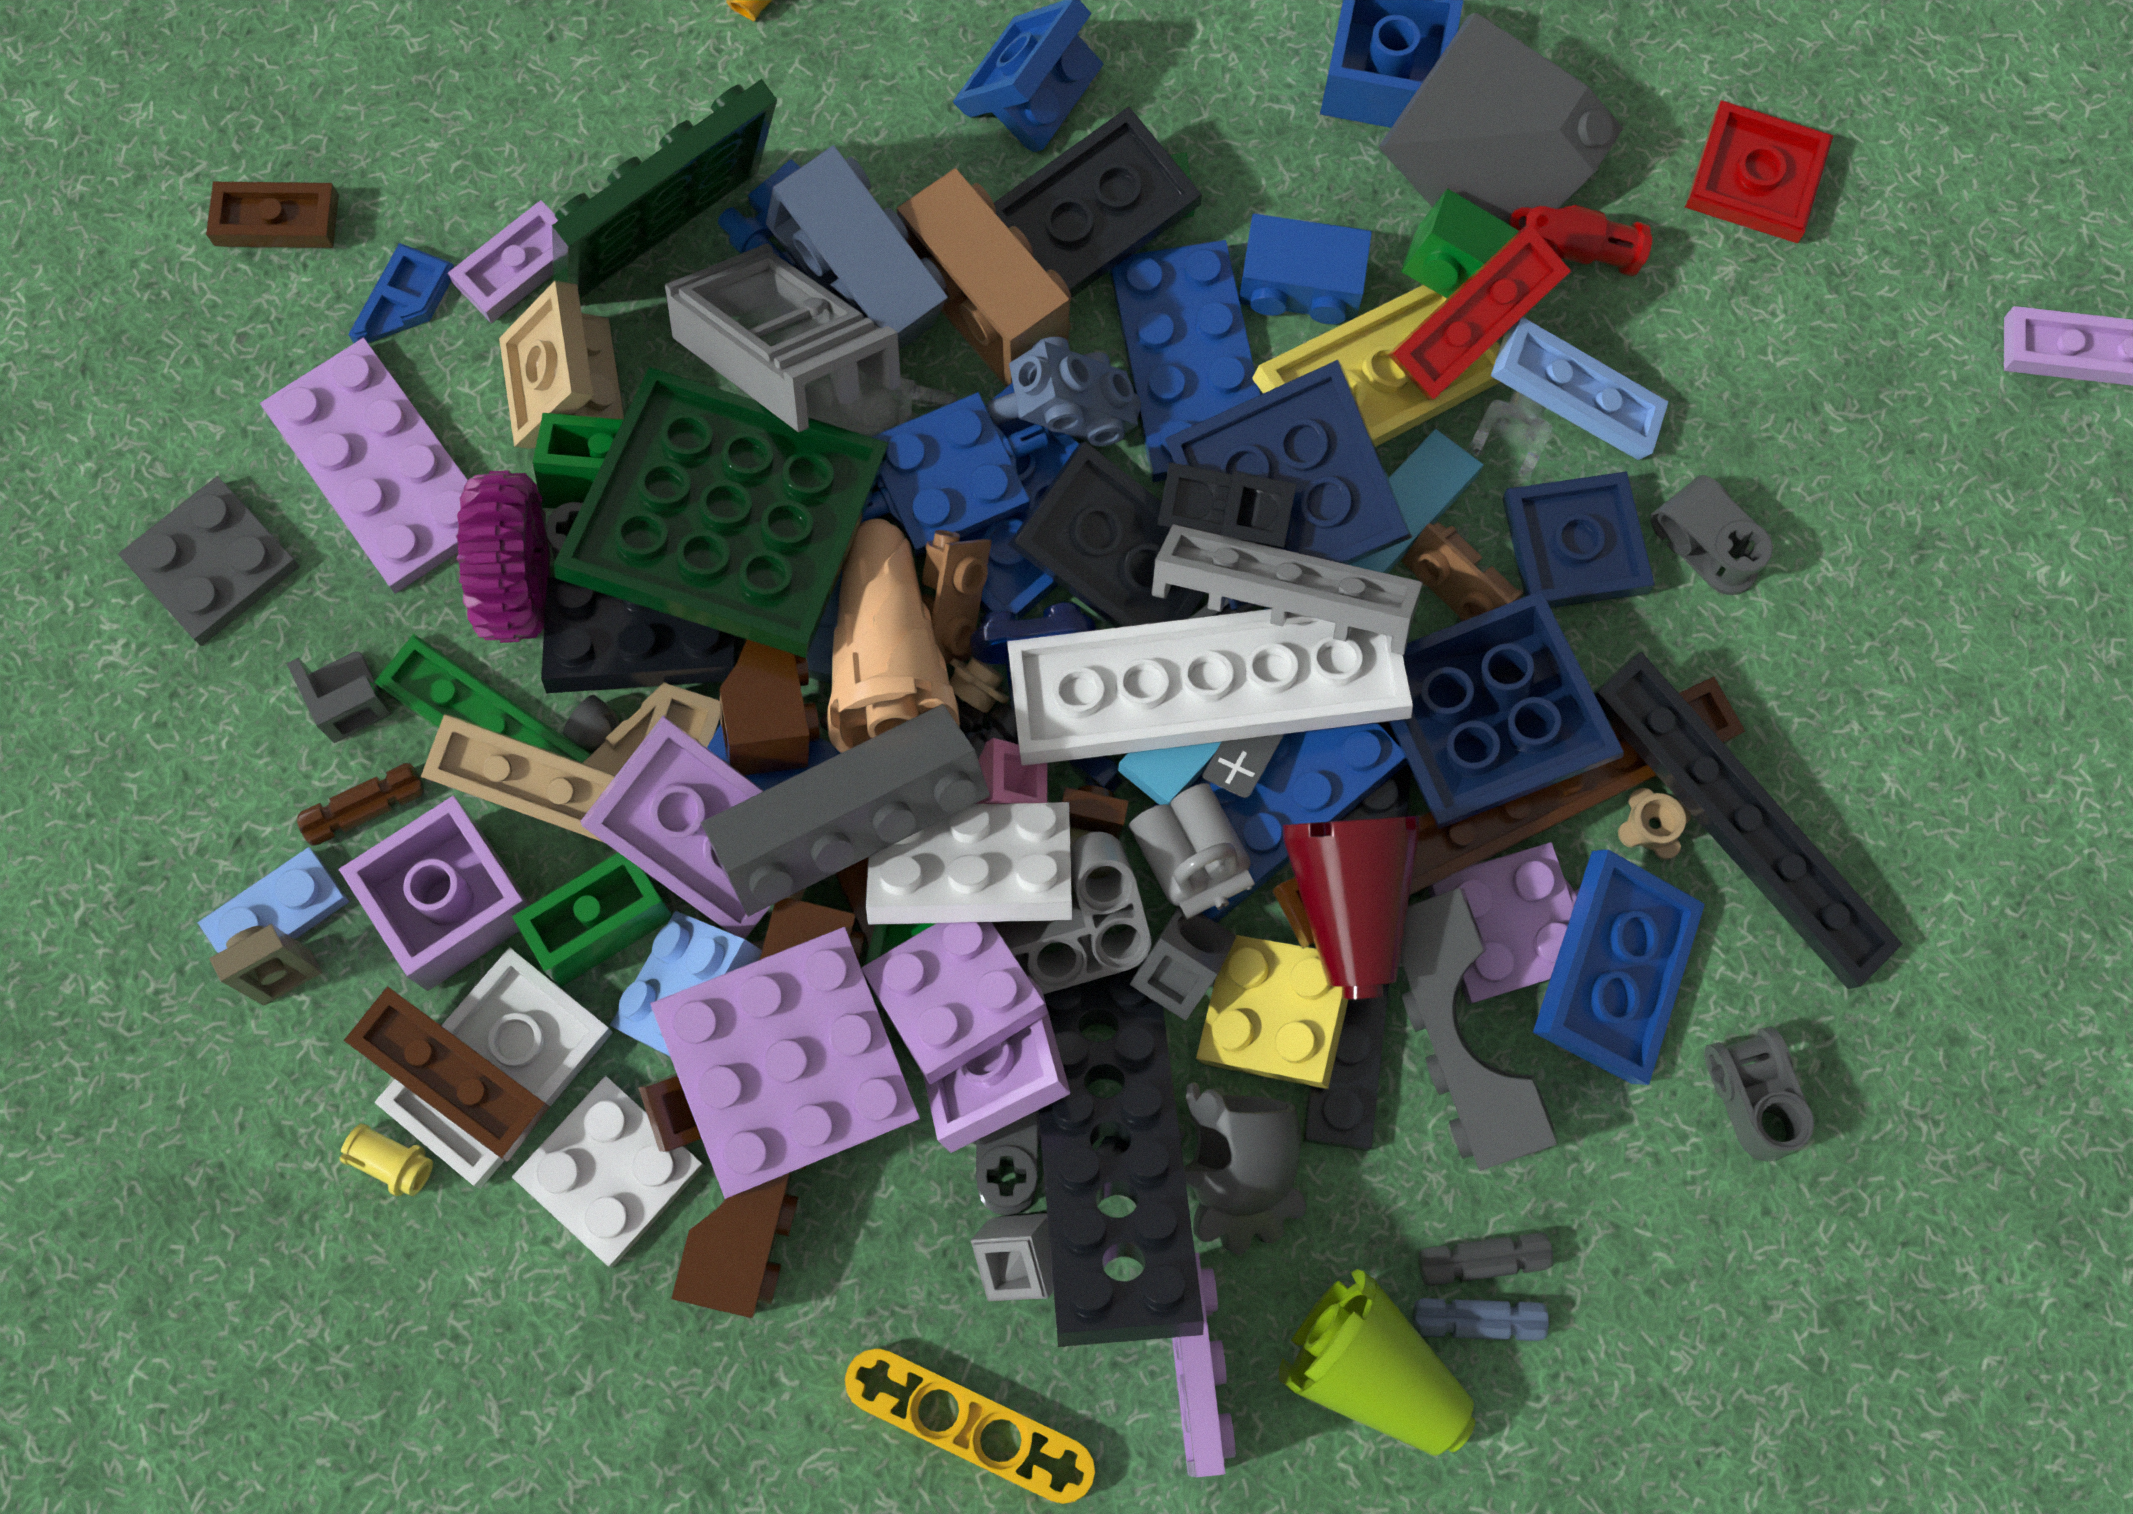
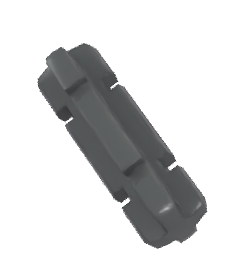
(1485, 1259)

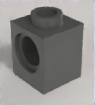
(1183, 962)

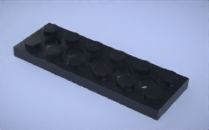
(1150, 1173)

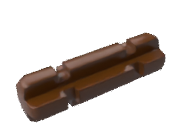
(360, 804)

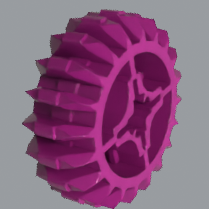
(503, 556)

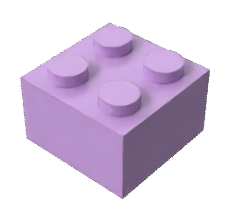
(437, 893)

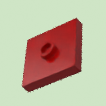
(1759, 171)

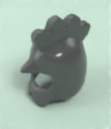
(1243, 1167)

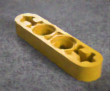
(965, 1434)

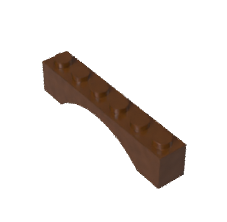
(765, 713)
(731, 1248)

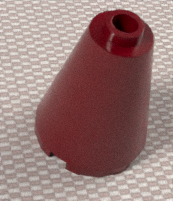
(1355, 895)

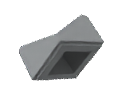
(1014, 1257)

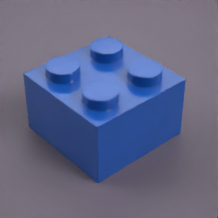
(1385, 56)

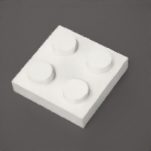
(606, 1173)

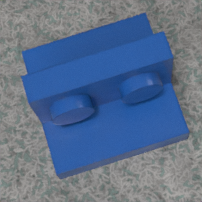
(1034, 73)

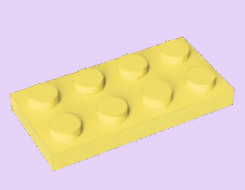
(1380, 387)

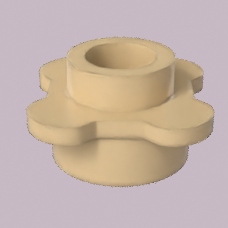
(977, 684)
(1670, 814)

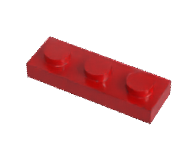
(1479, 312)

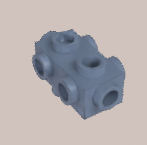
(1069, 393)

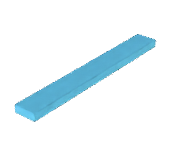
(1424, 489)

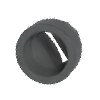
(591, 723)

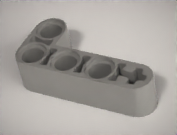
(1098, 906)

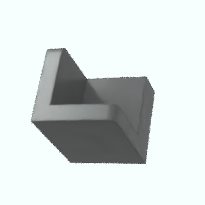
(340, 695)

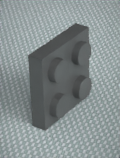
(208, 560)

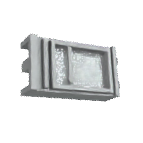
(778, 331)

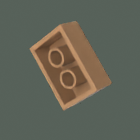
(992, 281)

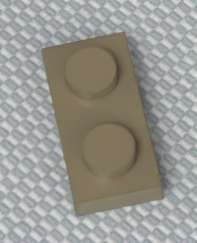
(264, 963)

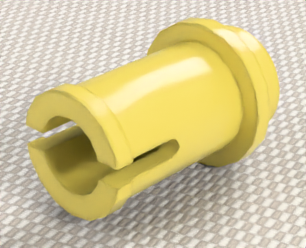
(387, 1160)

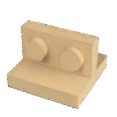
(558, 364)

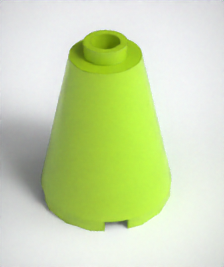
(1377, 1369)

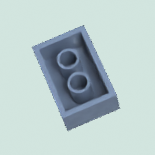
(854, 246)

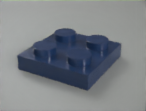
(1578, 540)

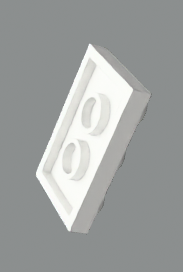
(977, 868)
(525, 1031)

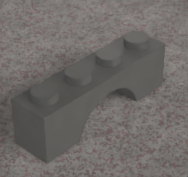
(1497, 1109)

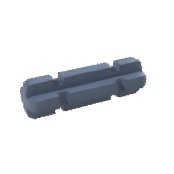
(1481, 1319)

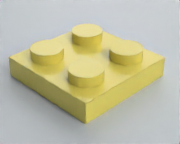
(1273, 1014)

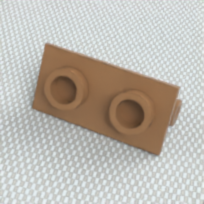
(1449, 569)
(958, 575)

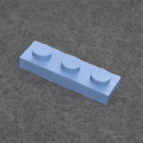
(1580, 388)

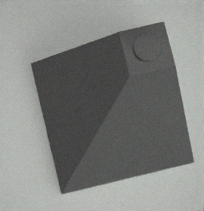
(1500, 126)

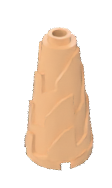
(883, 642)

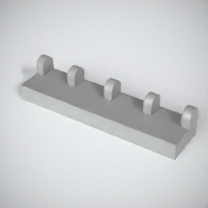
(1287, 584)

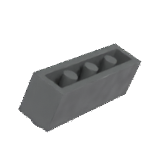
(846, 809)

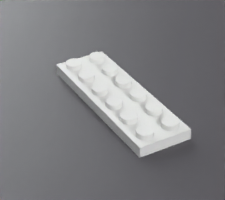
(1198, 684)

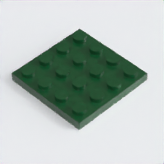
(664, 191)
(722, 512)

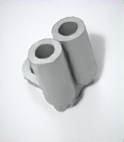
(1193, 851)

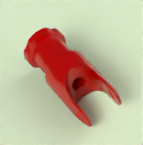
(1585, 236)

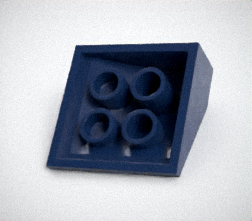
(1499, 711)

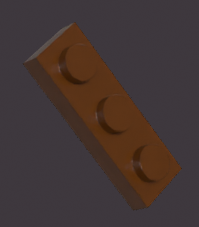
(447, 1074)

